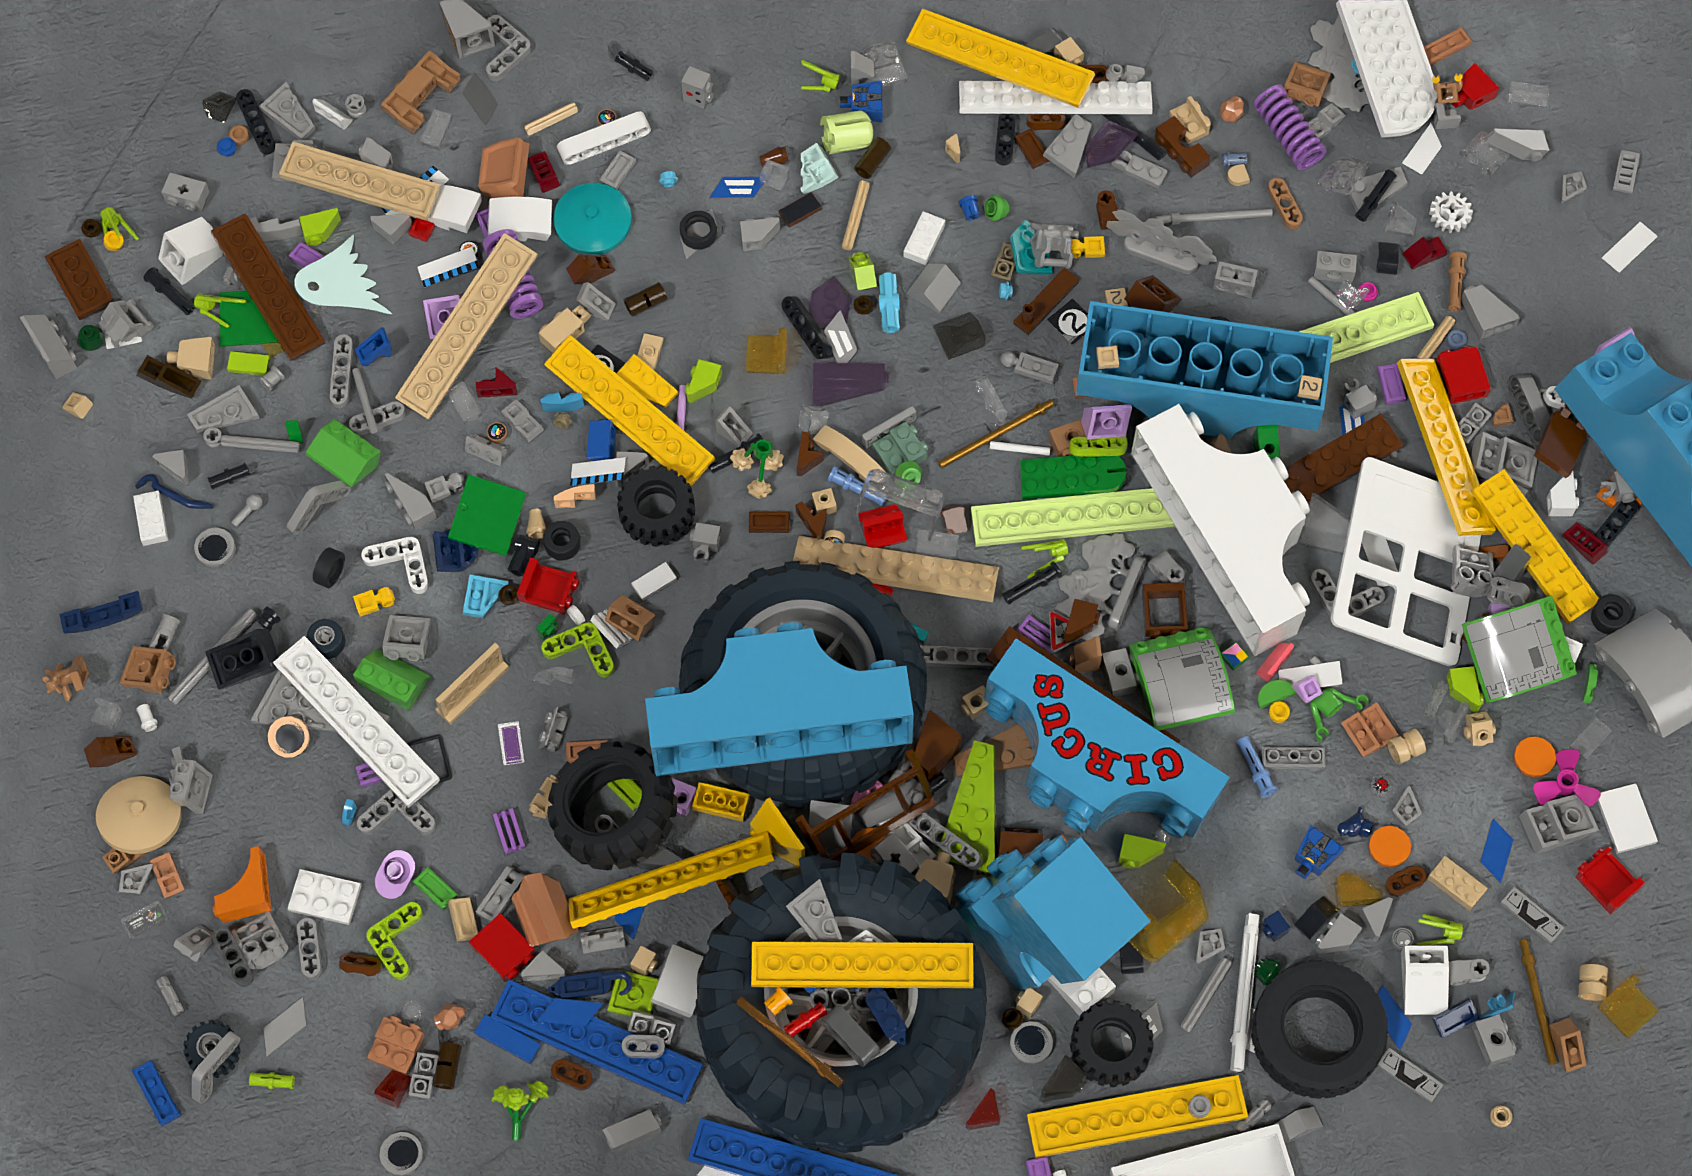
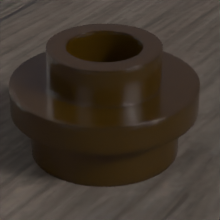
(91, 223)
(863, 300)
(512, 591)
(1008, 1017)

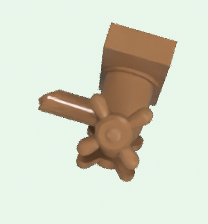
(75, 674)

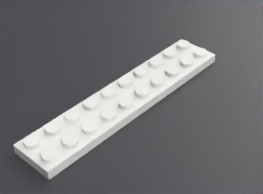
(1008, 98)
(356, 721)

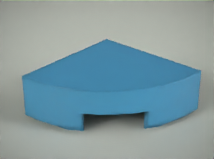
(348, 812)

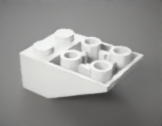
(1425, 979)

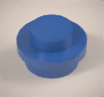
(226, 147)

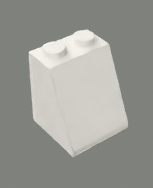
(189, 249)

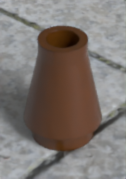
(776, 155)

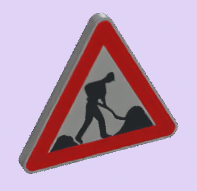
(1058, 627)

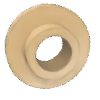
(1501, 1110)

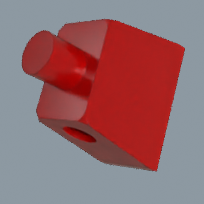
(1476, 88)

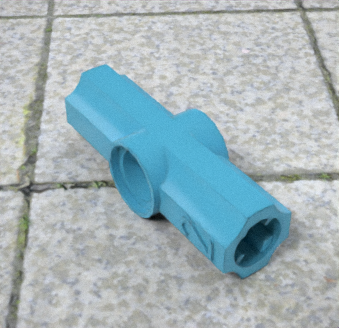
(889, 302)

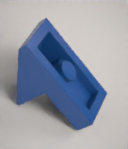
(373, 347)

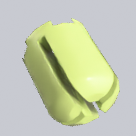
(846, 131)

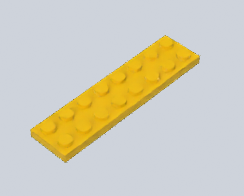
(1548, 561)

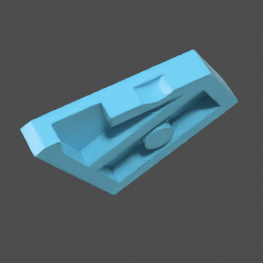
(481, 595)

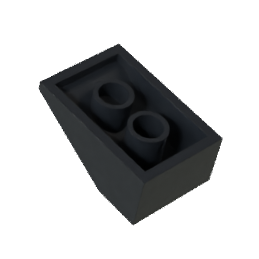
(242, 658)

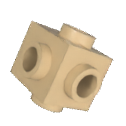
(1479, 729)

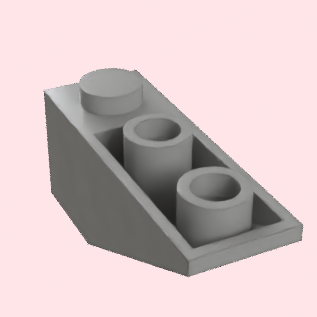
(414, 503)

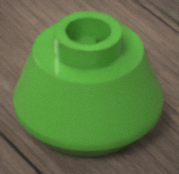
(996, 207)
(910, 471)

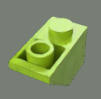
(862, 271)
(704, 380)
(1464, 687)

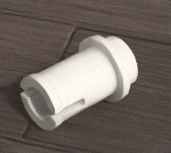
(146, 717)

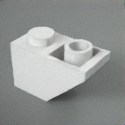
(1562, 499)

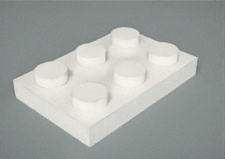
(324, 897)

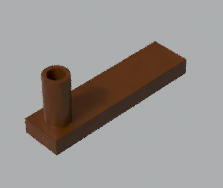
(1046, 301)

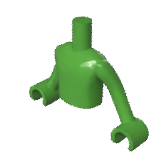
(1329, 704)

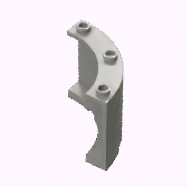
(1654, 667)

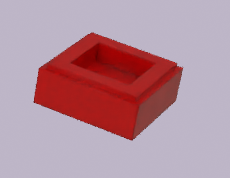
(421, 229)

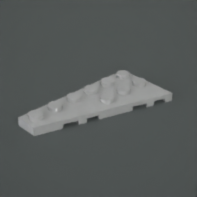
(285, 700)

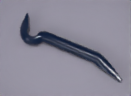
(171, 494)

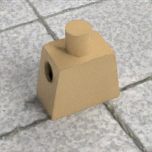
(194, 357)
(939, 874)

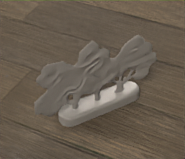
(1337, 59)
(1158, 244)
(1094, 583)

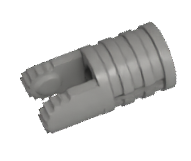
(165, 631)

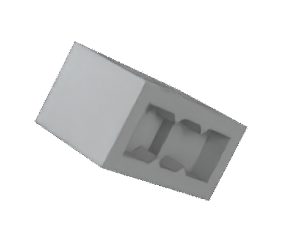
(1235, 279)

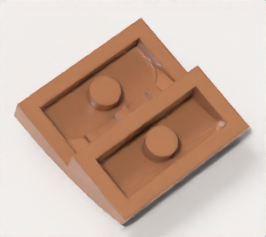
(1369, 729)

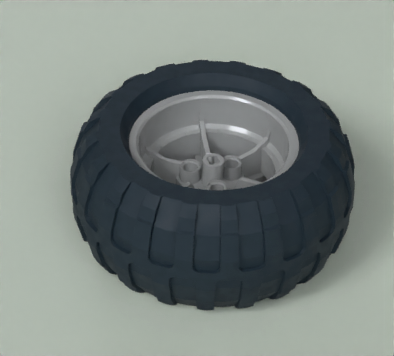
(843, 615)

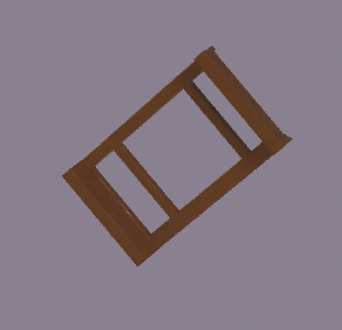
(882, 830)

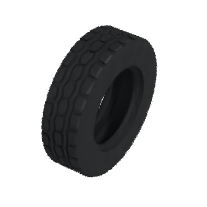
(1348, 991)

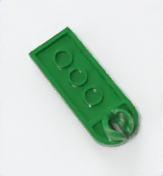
(1071, 476)

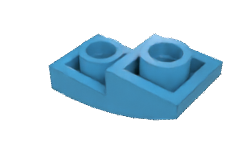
(554, 403)

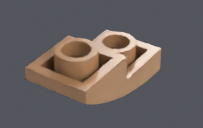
(119, 860)

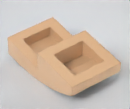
(568, 498)

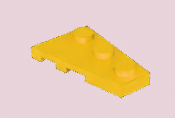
(647, 382)

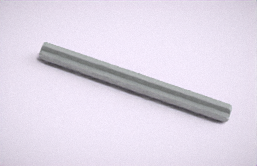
(203, 666)

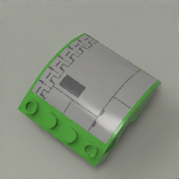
(1519, 649)
(1182, 678)

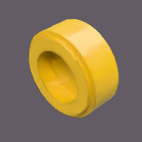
(112, 241)
(1279, 712)

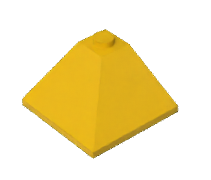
(782, 837)

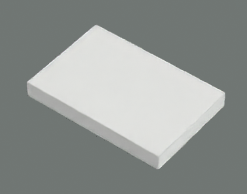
(1626, 818)

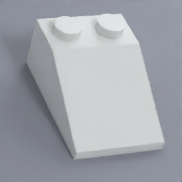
(1085, 993)

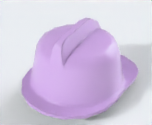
(394, 874)

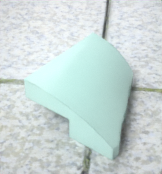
(816, 169)

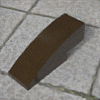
(168, 377)

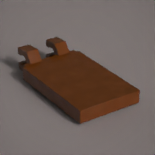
(1561, 442)

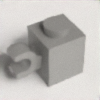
(1358, 400)
(1619, 487)
(705, 539)

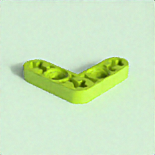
(1116, 447)
(587, 641)
(387, 934)

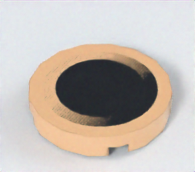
(288, 736)

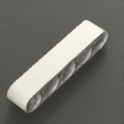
(603, 138)

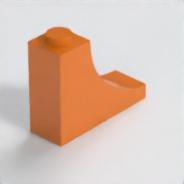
(249, 894)

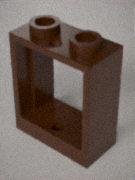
(1158, 591)

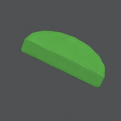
(1590, 682)
(1275, 691)

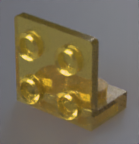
(767, 353)
(1628, 1007)

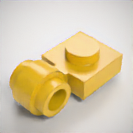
(1092, 247)
(368, 602)

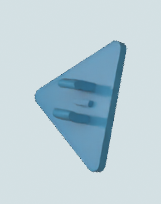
(1502, 1005)

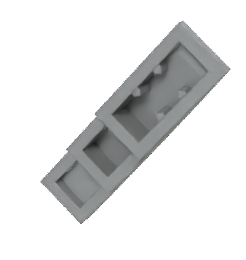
(273, 230)

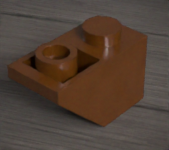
(589, 268)
(109, 751)

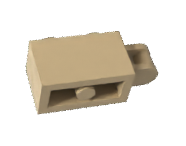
(562, 326)

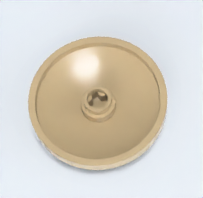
(137, 815)

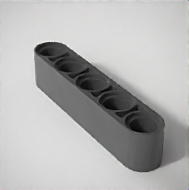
(1529, 405)

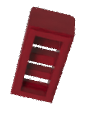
(546, 182)
(1588, 553)

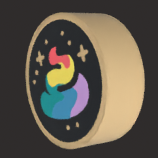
(834, 536)

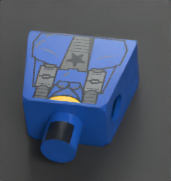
(866, 98)
(1316, 853)

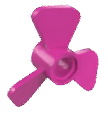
(1549, 790)

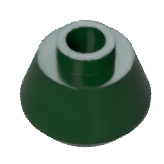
(90, 338)
(1267, 970)

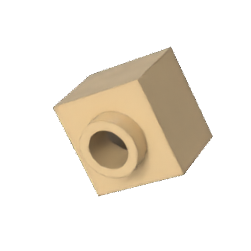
(820, 505)
(644, 961)
(1028, 1002)

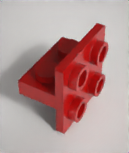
(883, 526)

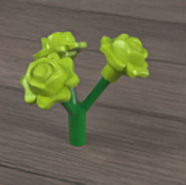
(514, 1099)

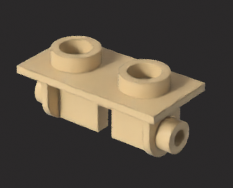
(540, 803)

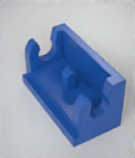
(601, 440)

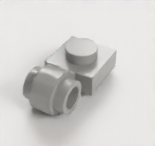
(1130, 74)
(439, 488)

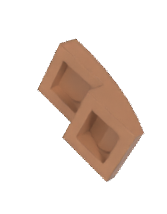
(167, 875)

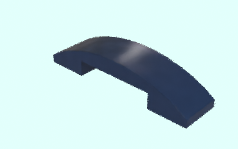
(103, 615)

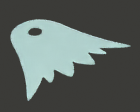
(338, 281)

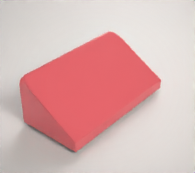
(1275, 661)

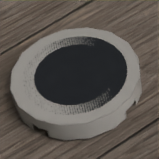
(214, 547)
(1031, 1043)
(401, 1154)

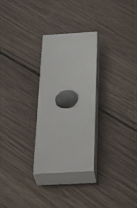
(1306, 757)

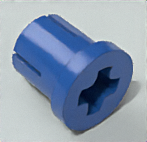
(970, 207)

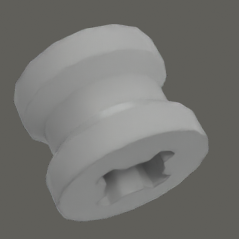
(355, 101)

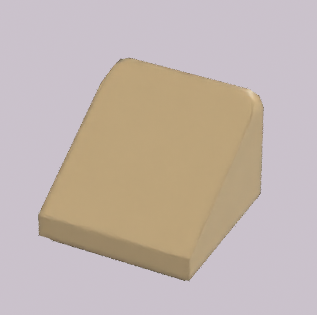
(952, 148)
(77, 405)

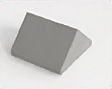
(935, 286)

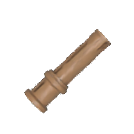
(1456, 275)

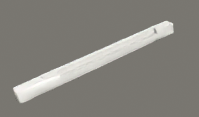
(1244, 992)

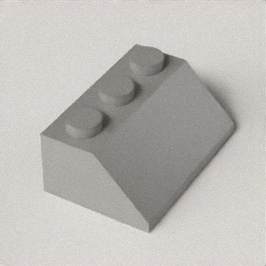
(50, 344)

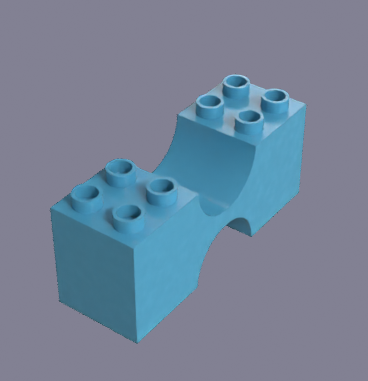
(1049, 913)

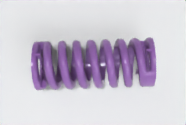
(1290, 123)
(517, 300)

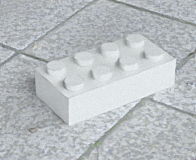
(924, 238)
(150, 518)

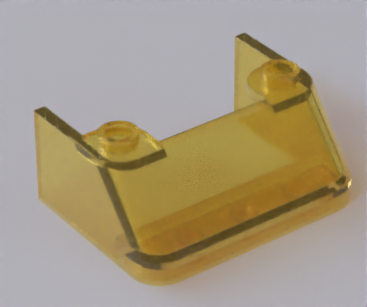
(1164, 935)

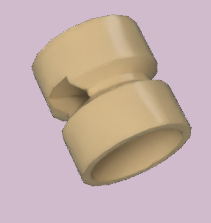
(1406, 746)
(1593, 980)

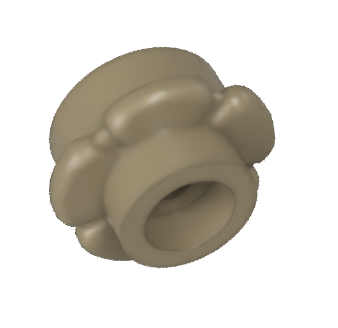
(562, 420)

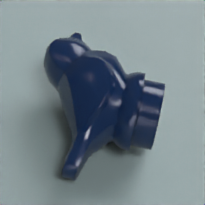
(1356, 826)

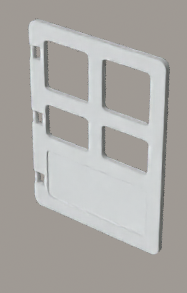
(1416, 515)

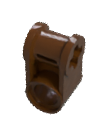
(1105, 209)

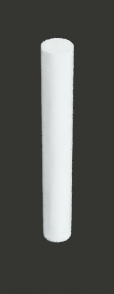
(1019, 448)

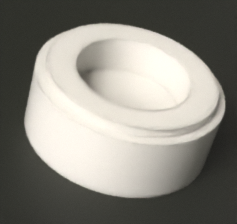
(575, 615)

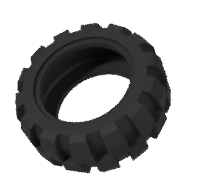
(584, 778)

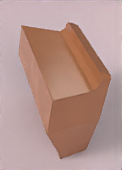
(504, 169)
(542, 910)

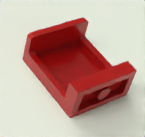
(1464, 374)
(547, 587)
(1608, 880)
(503, 947)

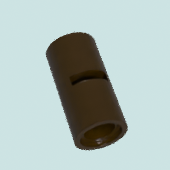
(872, 158)
(645, 299)
(447, 1065)

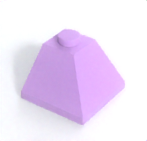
(438, 310)
(1106, 421)

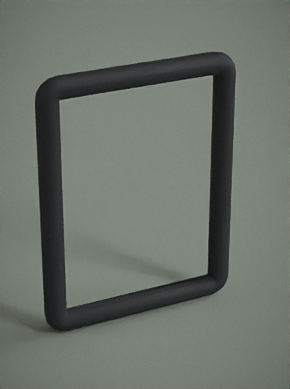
(443, 753)

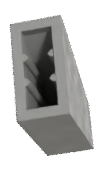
(1487, 312)
(632, 1132)

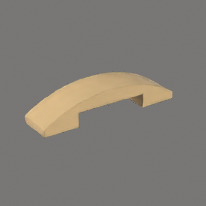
(846, 451)

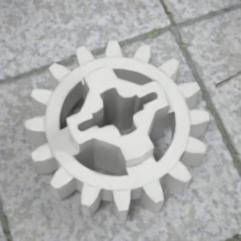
(1449, 213)

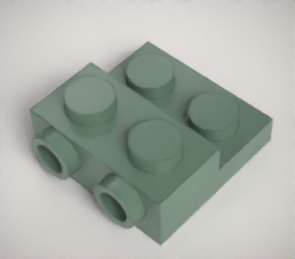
(899, 447)

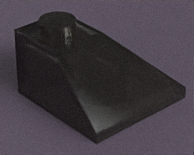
(960, 335)
(1064, 1081)

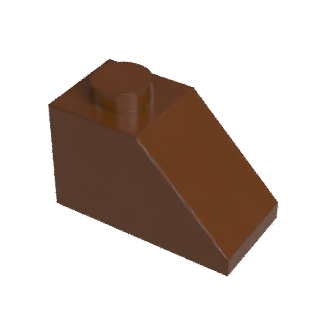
(1081, 620)

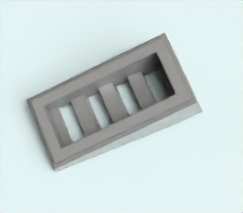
(1630, 160)

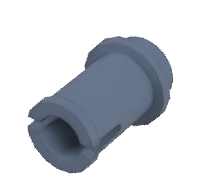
(1233, 159)

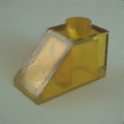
(1354, 891)

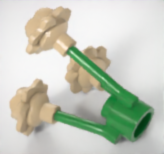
(769, 459)

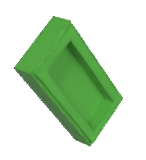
(435, 888)

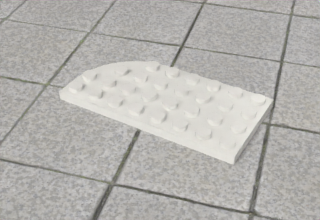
(1390, 63)

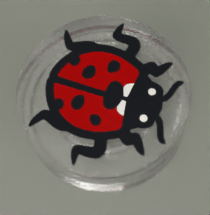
(1380, 785)

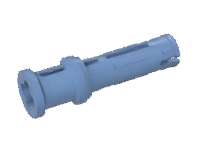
(849, 482)
(1263, 774)

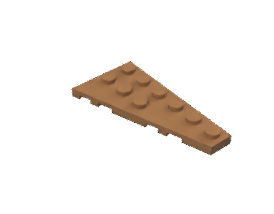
(1011, 751)

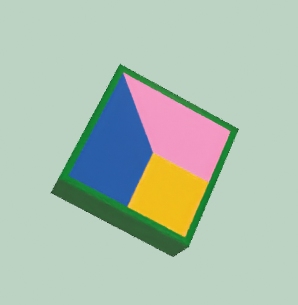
(1234, 656)

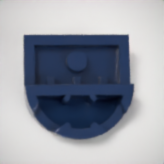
(451, 554)

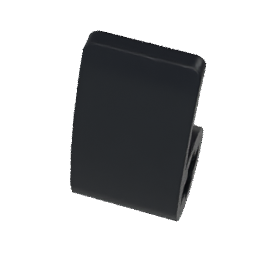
(1388, 258)

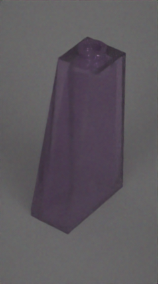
(846, 381)

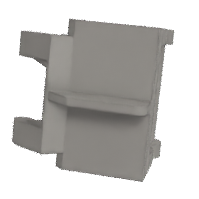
(1052, 238)
(120, 326)

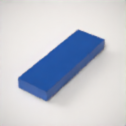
(507, 1039)
(156, 1093)

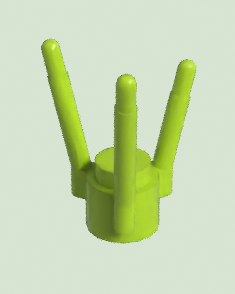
(829, 79)
(112, 219)
(207, 302)
(1056, 548)
(1451, 930)

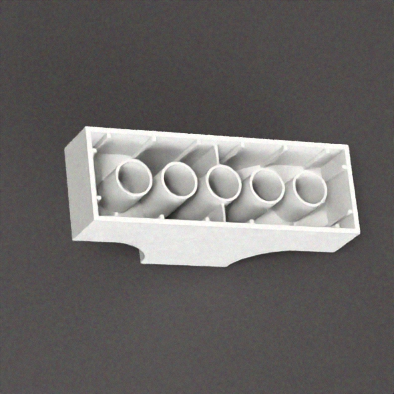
(1232, 519)

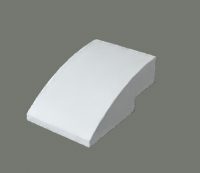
(454, 208)
(524, 215)
(678, 981)

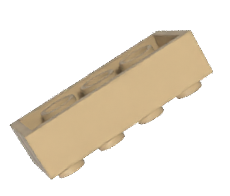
(1457, 883)

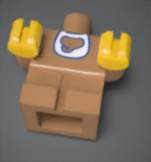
(1448, 91)

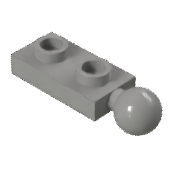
(1031, 366)

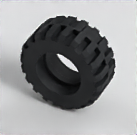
(653, 482)
(1117, 1016)

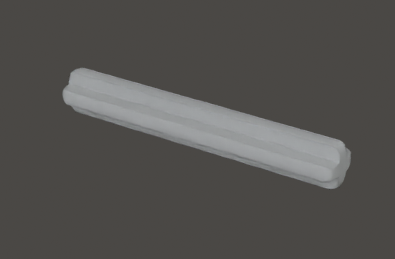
(262, 444)
(1206, 994)

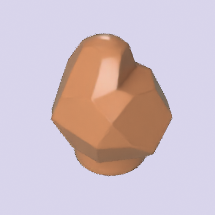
(1232, 109)
(449, 1016)

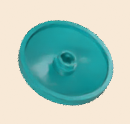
(592, 218)

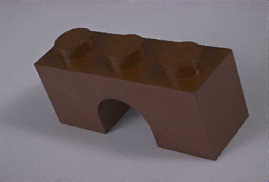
(1190, 159)

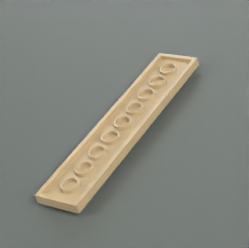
(466, 326)
(903, 568)

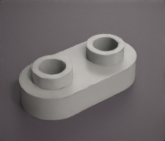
(643, 1045)

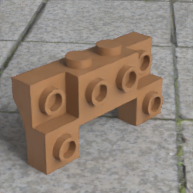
(415, 88)

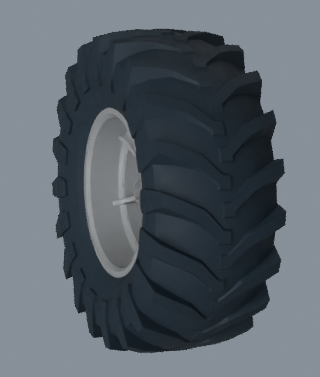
(899, 1085)

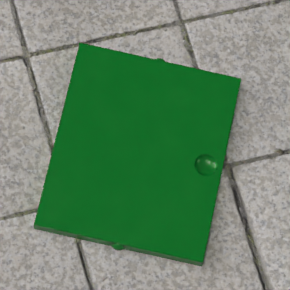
(244, 322)
(487, 515)

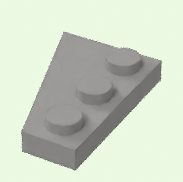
(287, 112)
(1069, 145)
(1367, 184)
(223, 411)
(815, 914)

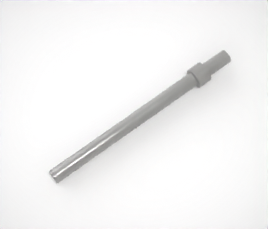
(1176, 218)

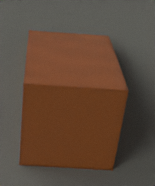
(1499, 552)

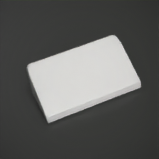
(332, 113)

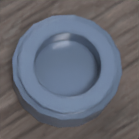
(1456, 340)

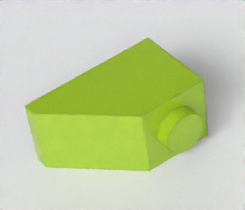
(319, 226)
(1139, 851)

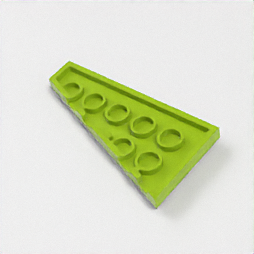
(975, 807)

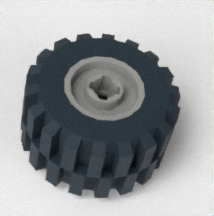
(203, 1041)

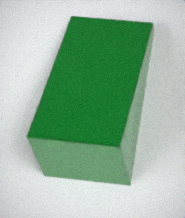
(294, 431)

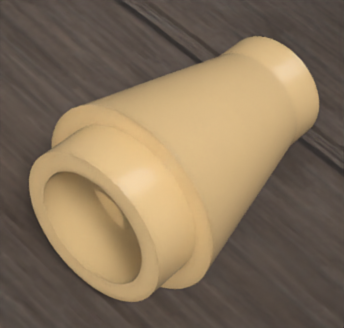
(535, 524)

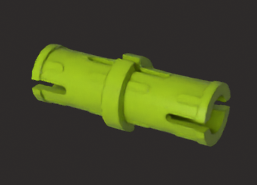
(272, 1080)

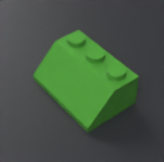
(343, 453)
(391, 679)

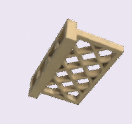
(471, 684)

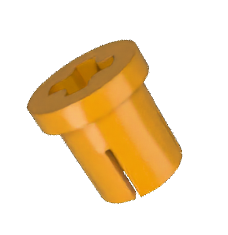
(778, 1001)

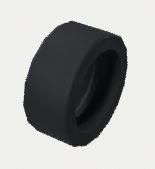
(698, 243)
(328, 567)

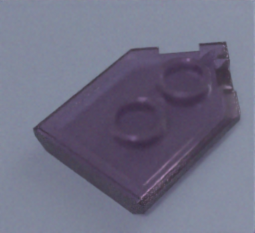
(1108, 144)
(828, 301)

